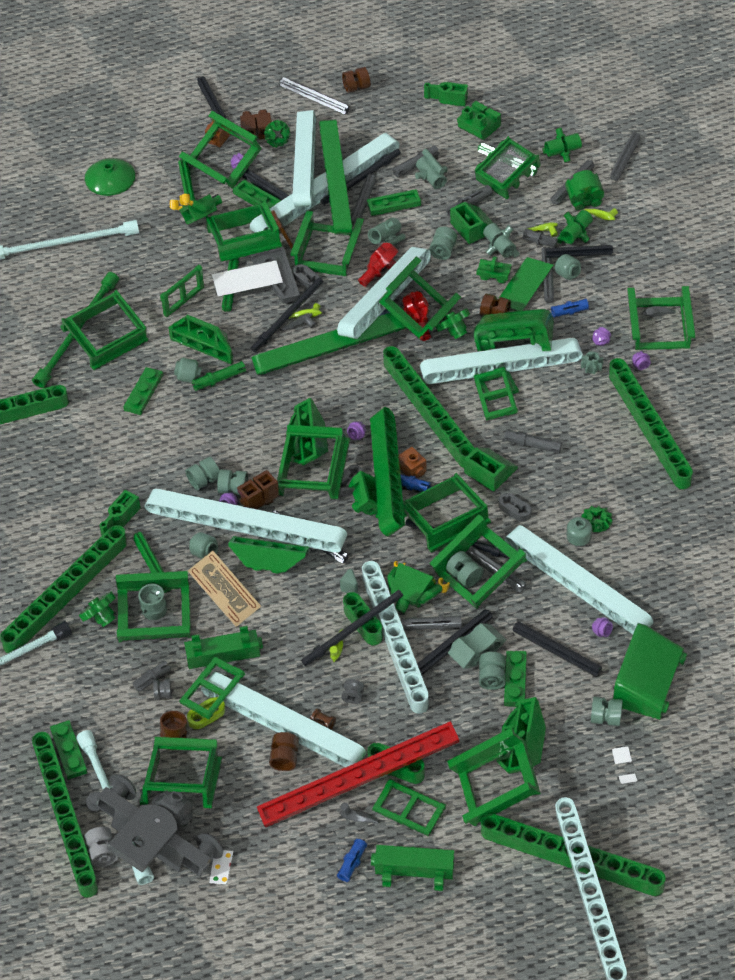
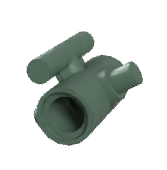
(431, 170)
(386, 232)
(500, 241)

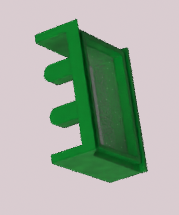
(506, 166)

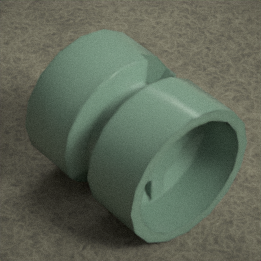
(443, 243)
(201, 474)
(230, 481)
(464, 569)
(152, 601)
(492, 670)
(606, 711)

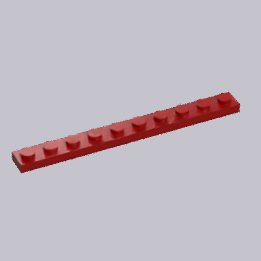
(358, 774)

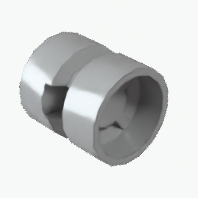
(97, 842)

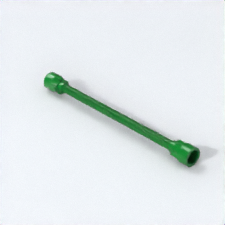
(43, 375)

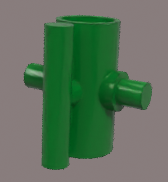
(562, 145)
(575, 227)

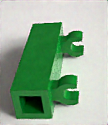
(225, 647)
(413, 863)

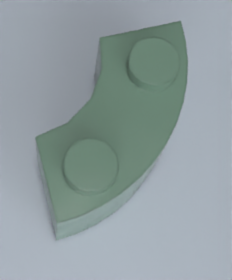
(469, 648)

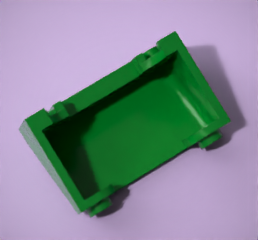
(515, 325)
(648, 672)

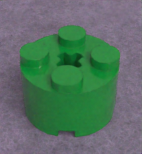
(584, 190)

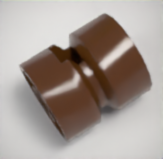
(361, 80)
(492, 305)
(173, 725)
(283, 753)

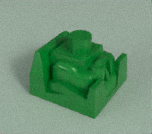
(364, 494)

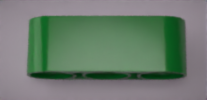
(354, 608)
(405, 773)

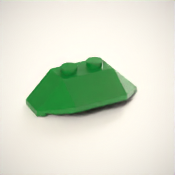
(202, 337)
(307, 448)
(266, 554)
(529, 725)

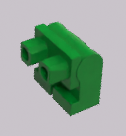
(479, 120)

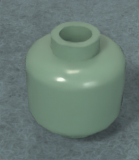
(568, 267)
(187, 370)
(579, 531)
(202, 544)

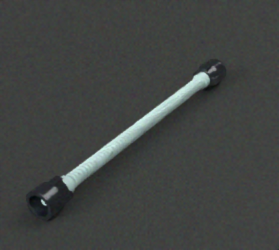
(58, 632)

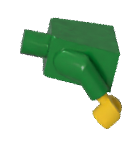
(195, 209)
(415, 586)

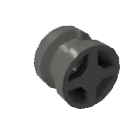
(162, 689)
(353, 691)

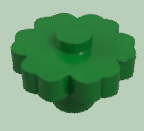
(454, 323)
(99, 610)

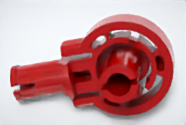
(379, 259)
(417, 308)

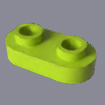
(192, 715)

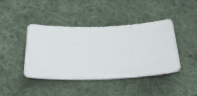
(622, 755)

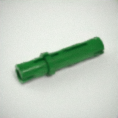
(220, 375)

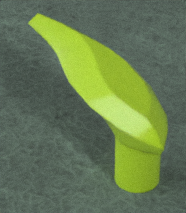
(603, 214)
(551, 227)
(315, 311)
(336, 650)

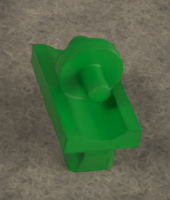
(493, 269)

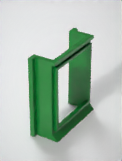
(236, 131)
(303, 239)
(245, 244)
(683, 301)
(401, 315)
(114, 349)
(337, 466)
(445, 533)
(463, 542)
(167, 580)
(485, 753)
(211, 773)

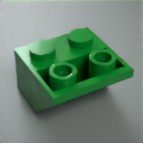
(469, 221)
(488, 468)

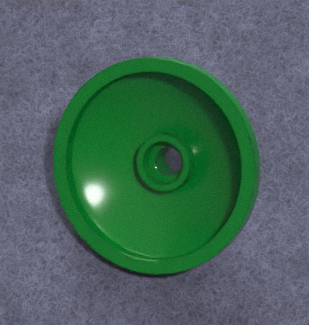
(110, 176)

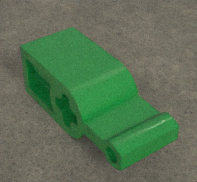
(447, 93)
(121, 511)

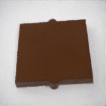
(282, 229)

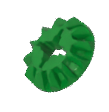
(269, 135)
(601, 524)

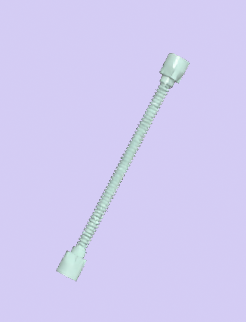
(127, 228)
(87, 743)

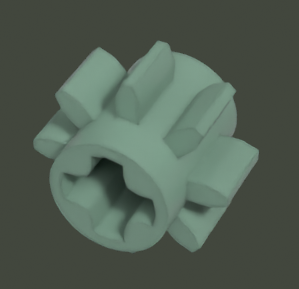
(592, 362)

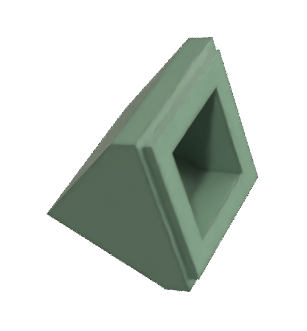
(348, 582)

